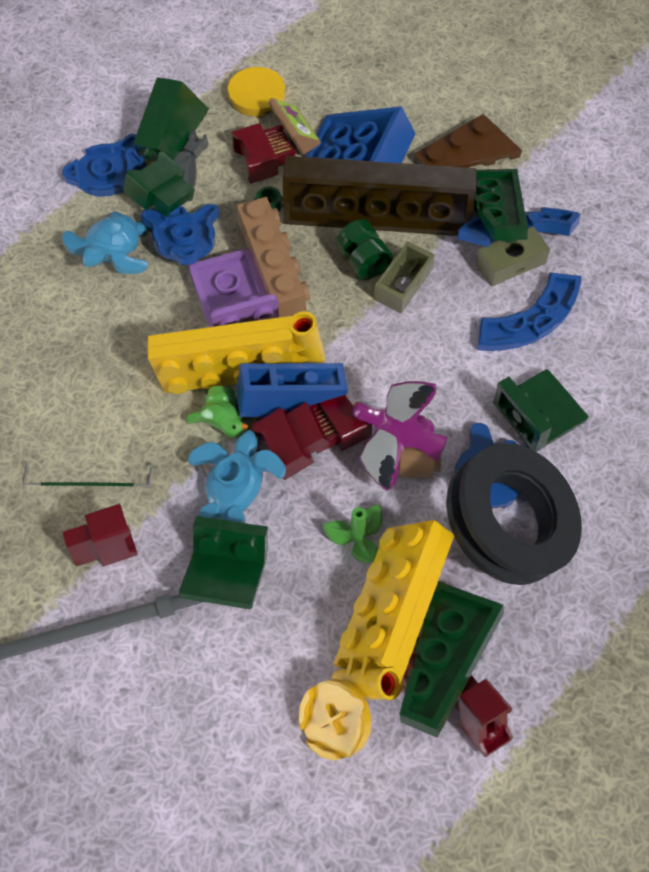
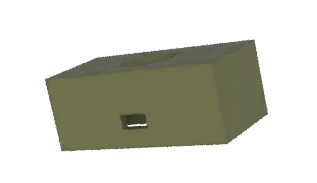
(411, 263)
(500, 266)

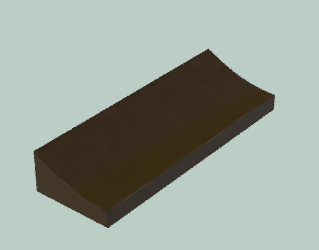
(384, 193)

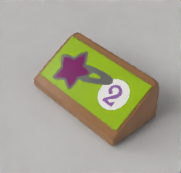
(295, 125)

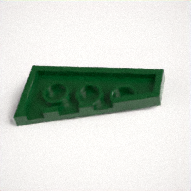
(501, 204)
(446, 654)

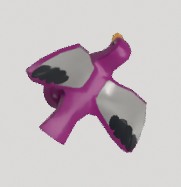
(397, 428)

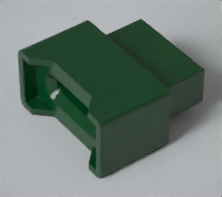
(159, 185)

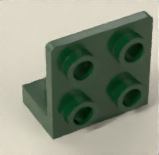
(538, 409)
(225, 562)

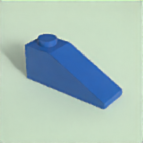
(287, 385)

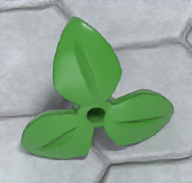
(363, 523)

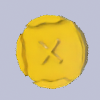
(253, 88)
(335, 719)

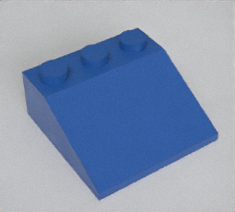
(365, 136)

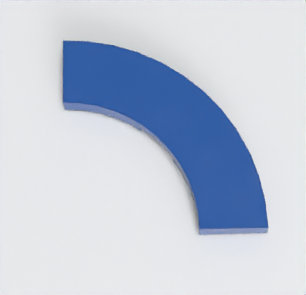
(547, 220)
(534, 323)

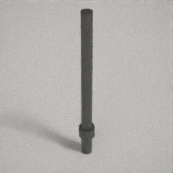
(162, 606)

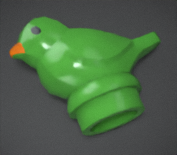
(220, 412)

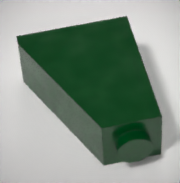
(168, 119)

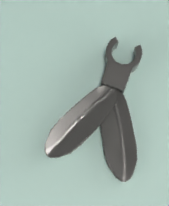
(188, 157)

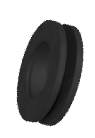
(480, 532)

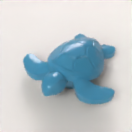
(109, 242)
(235, 477)

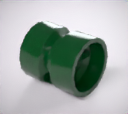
(363, 249)

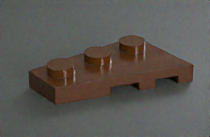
(470, 146)

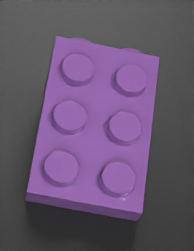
(232, 290)

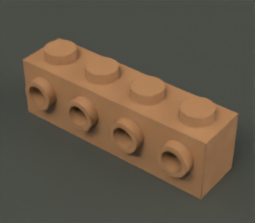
(270, 253)

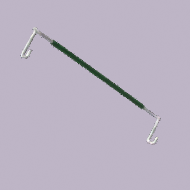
(85, 483)

